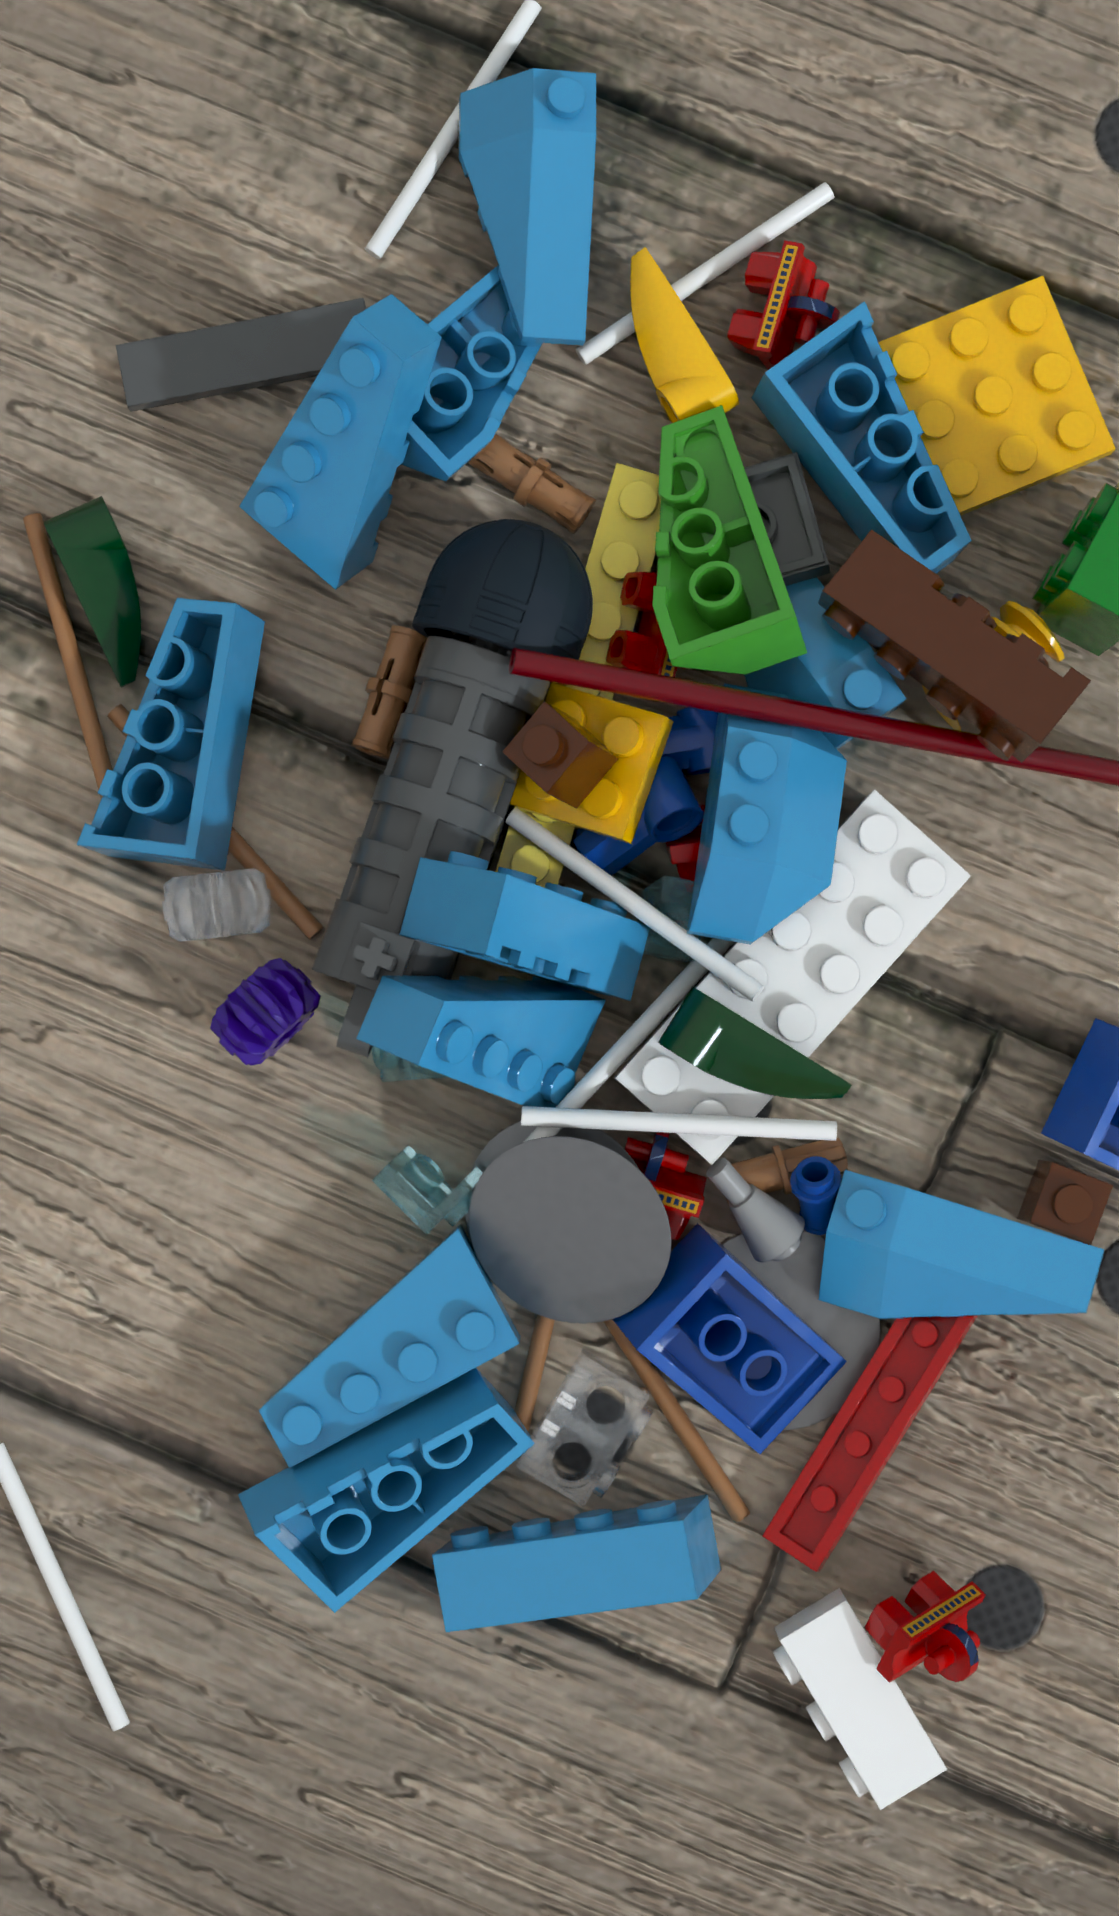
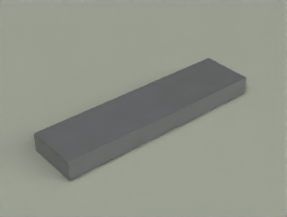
(232, 355)

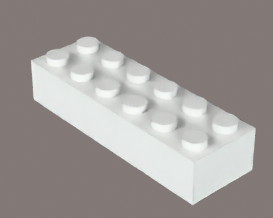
(812, 963)

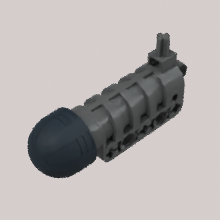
(447, 769)

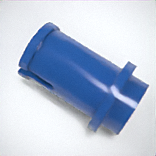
(816, 1186)

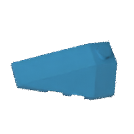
(470, 382)
(834, 668)

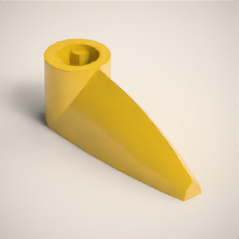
(673, 348)

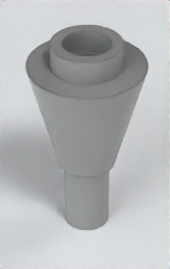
(766, 1224)

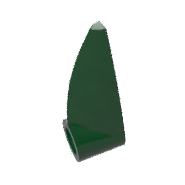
(102, 580)
(744, 1053)

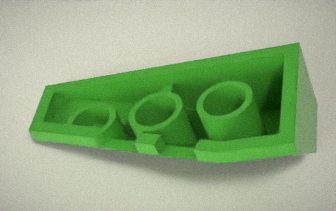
(716, 569)

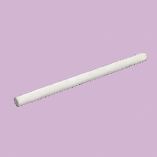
(450, 132)
(715, 266)
(634, 904)
(632, 1037)
(679, 1123)
(61, 1593)

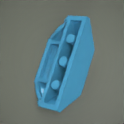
(764, 826)

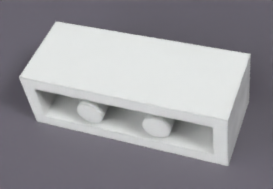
(853, 1701)

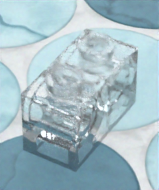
(571, 1421)

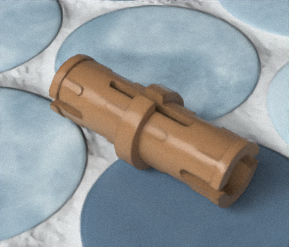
(534, 483)
(389, 692)

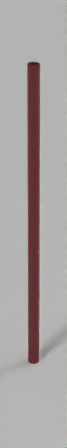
(800, 714)

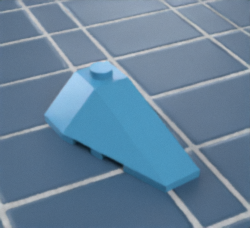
(532, 173)
(926, 1256)

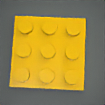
(999, 395)

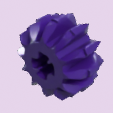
(265, 1011)

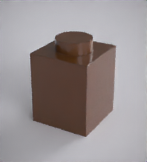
(560, 755)
(1065, 1201)

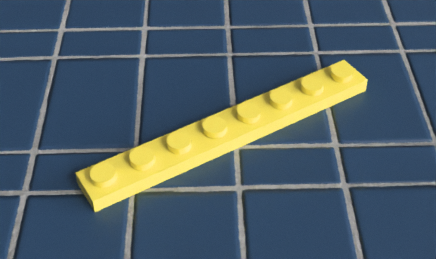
(621, 546)

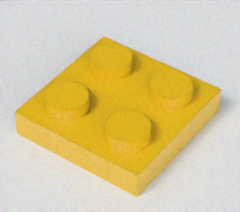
(619, 798)

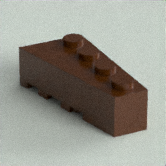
(949, 648)

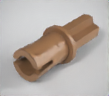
(774, 1170)

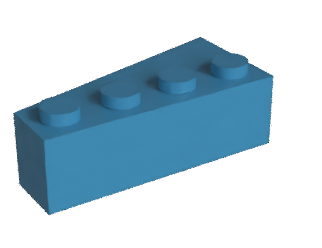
(860, 442)
(342, 448)
(184, 744)
(525, 925)
(490, 1034)
(405, 1345)
(385, 1487)
(577, 1564)

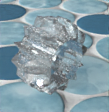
(216, 904)

